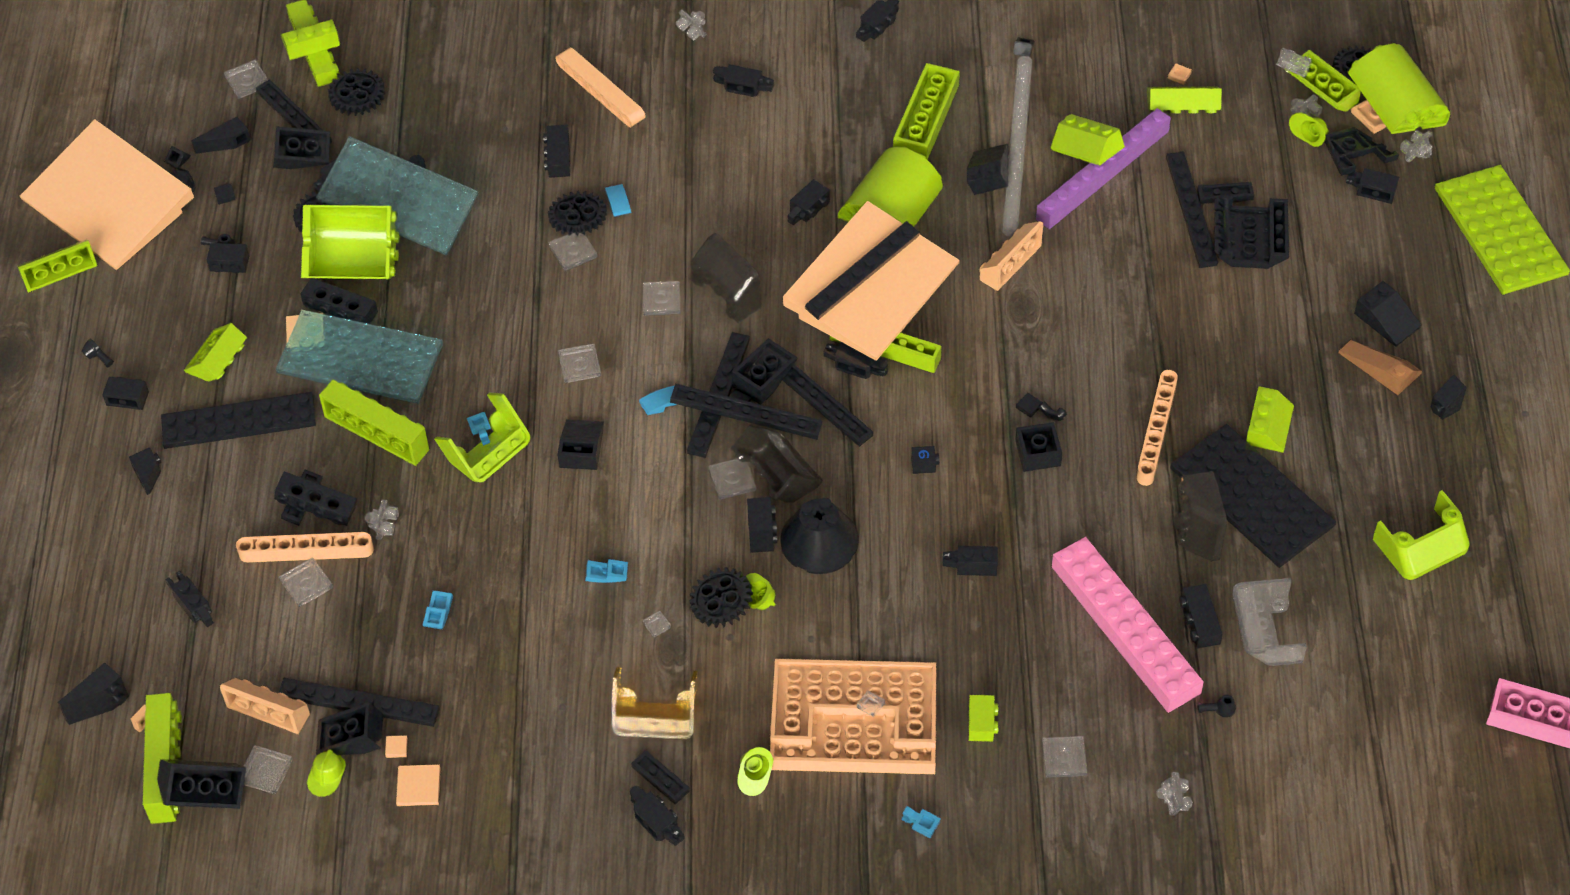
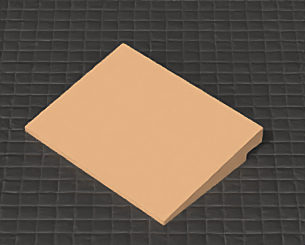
(108, 195)
(884, 302)
(822, 729)

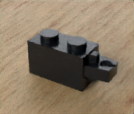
(1374, 184)
(808, 202)
(973, 560)

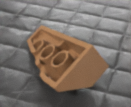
(1385, 368)

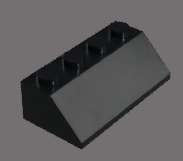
(201, 783)

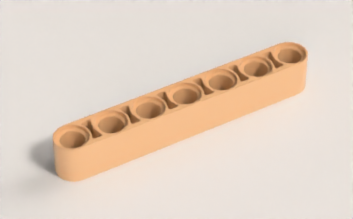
(600, 87)
(1157, 427)
(313, 547)

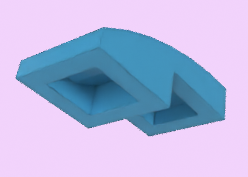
(618, 200)
(657, 401)
(606, 572)
(438, 610)

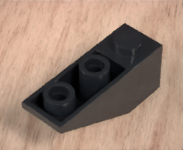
(224, 137)

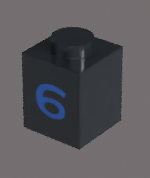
(924, 459)

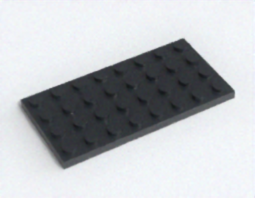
(1257, 496)

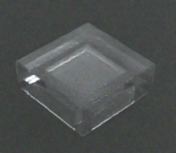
(656, 624)
(870, 703)

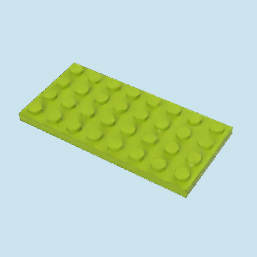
(1502, 229)

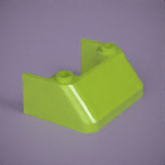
(506, 441)
(1420, 556)

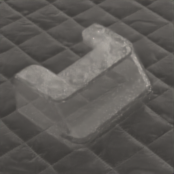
(1254, 609)

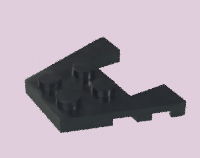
(1352, 144)

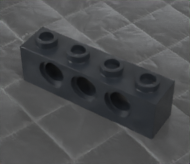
(338, 302)
(309, 490)

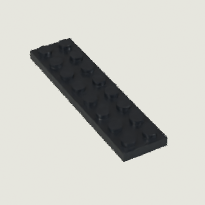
(238, 420)

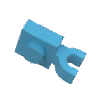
(479, 424)
(923, 823)

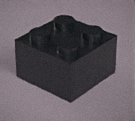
(1038, 446)
(761, 524)

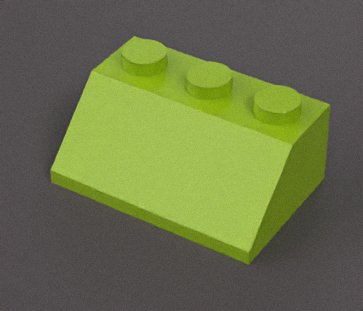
(310, 39)
(216, 353)
(1270, 420)

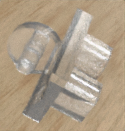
(694, 22)
(1293, 62)
(1306, 107)
(1420, 147)
(378, 519)
(1172, 794)

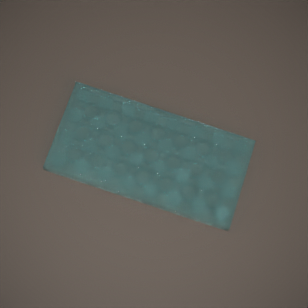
(426, 203)
(360, 356)

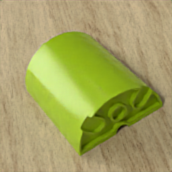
(1398, 90)
(898, 184)
(349, 242)

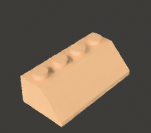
(1012, 255)
(265, 704)

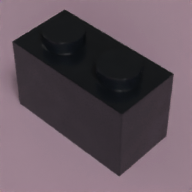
(228, 257)
(125, 393)

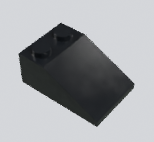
(300, 148)
(988, 169)
(1387, 313)
(763, 371)
(94, 695)
(351, 731)

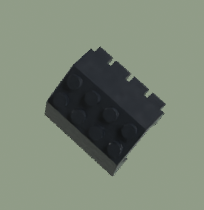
(1251, 234)

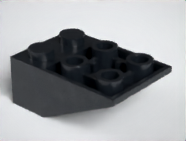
(580, 444)

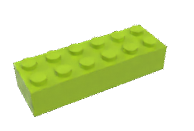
(927, 109)
(374, 422)
(160, 743)

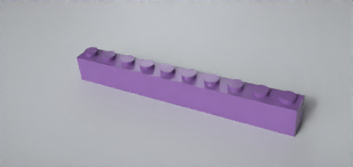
(1094, 176)

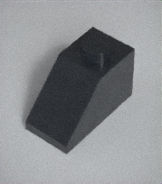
(1448, 398)
(146, 468)

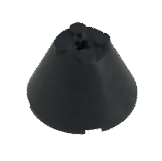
(819, 537)

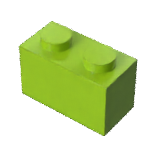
(981, 718)

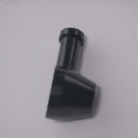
(224, 238)
(92, 350)
(1220, 707)

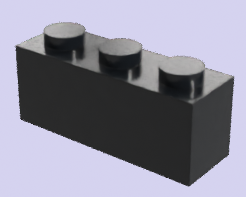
(557, 151)
(1200, 616)

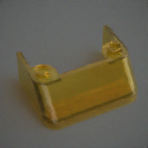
(653, 719)

